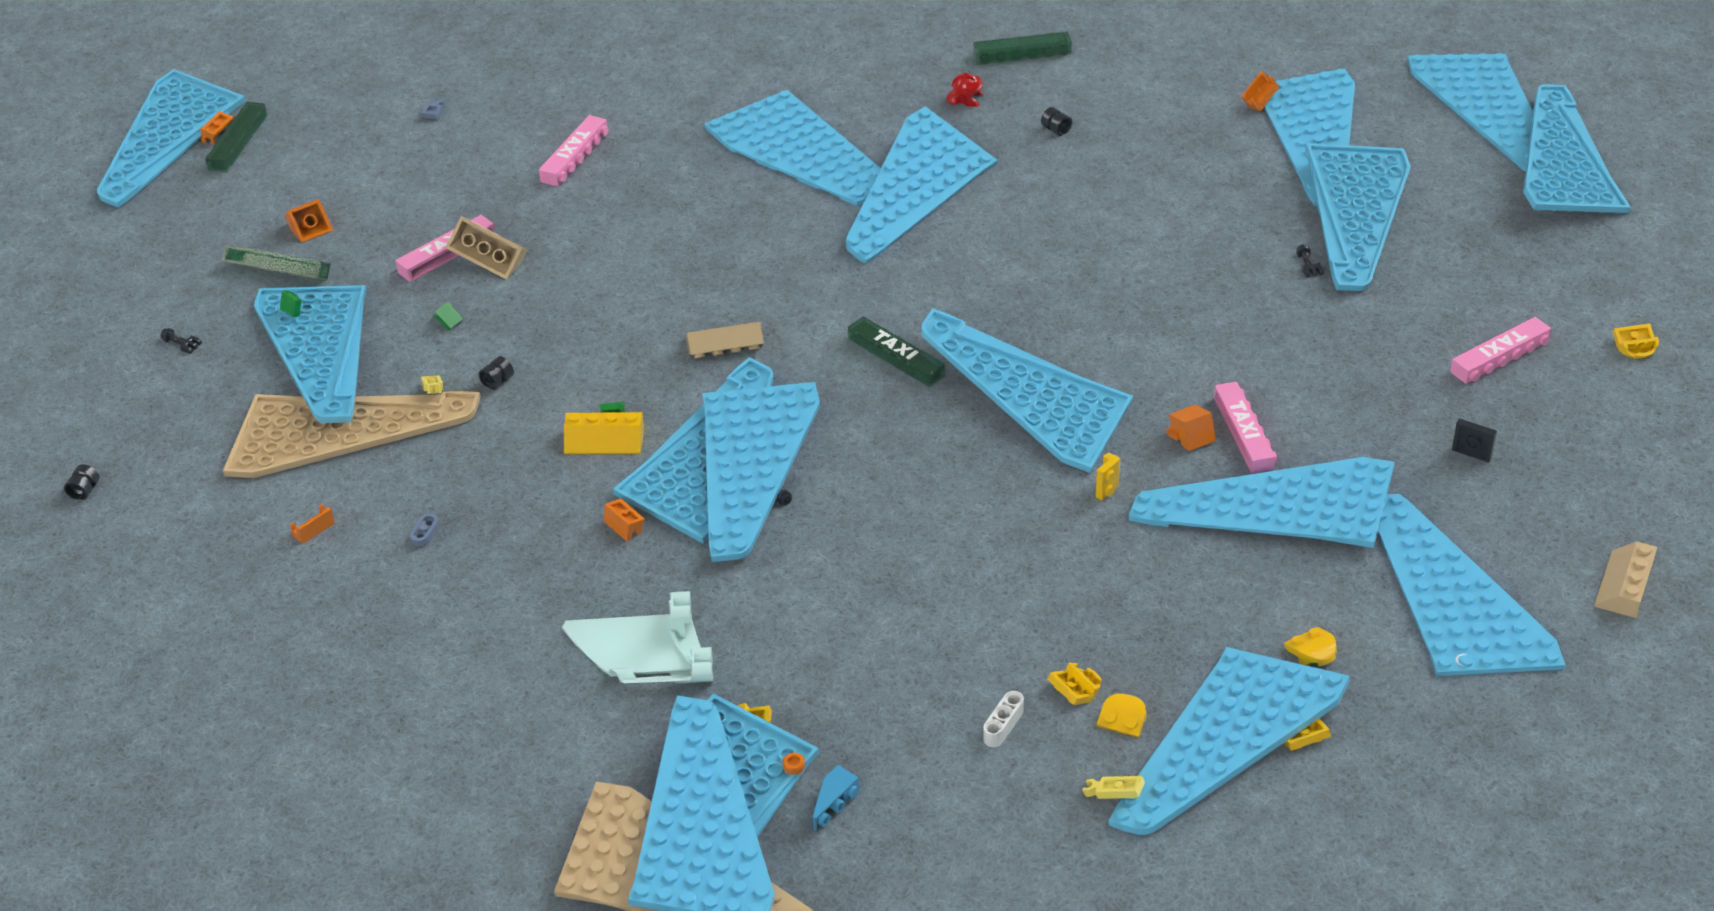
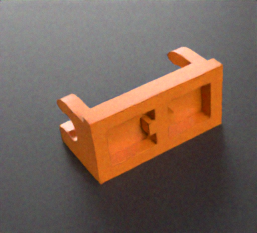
(1260, 91)
(215, 127)
(623, 519)
(313, 525)

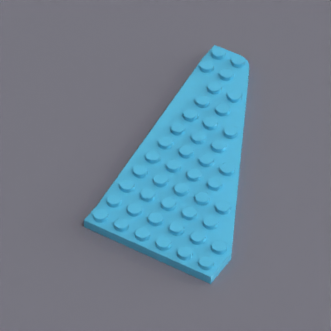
(1483, 94)
(1563, 161)
(919, 175)
(1356, 204)
(1053, 405)
(1317, 501)
(1459, 603)
(699, 830)

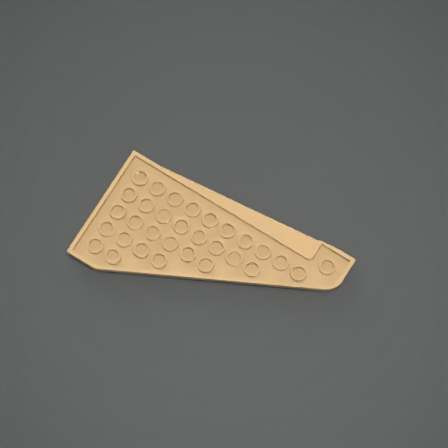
(285, 435)
(609, 848)

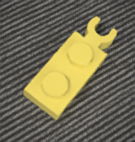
(432, 384)
(1115, 787)

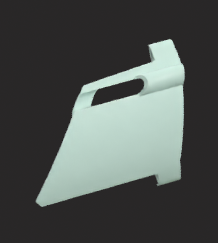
(646, 645)

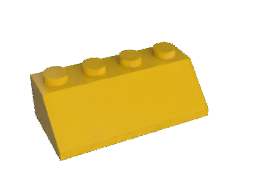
(603, 433)

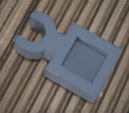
(433, 110)

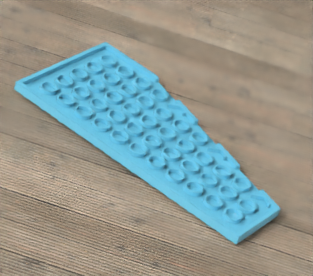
(797, 142)

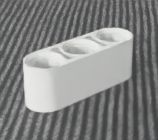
(1003, 719)

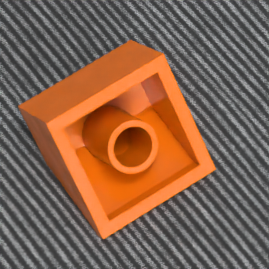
(308, 221)

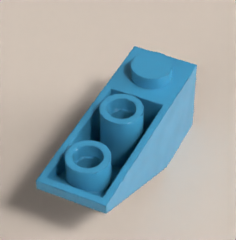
(835, 791)

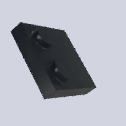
(1474, 440)

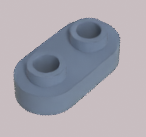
(421, 532)

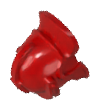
(964, 88)

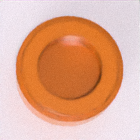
(793, 763)

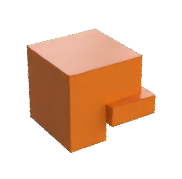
(1192, 427)

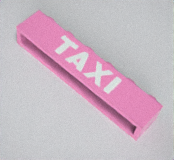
(573, 150)
(432, 254)
(1500, 350)
(1245, 427)

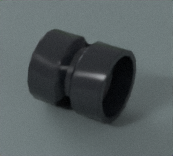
(1056, 121)
(496, 373)
(81, 482)

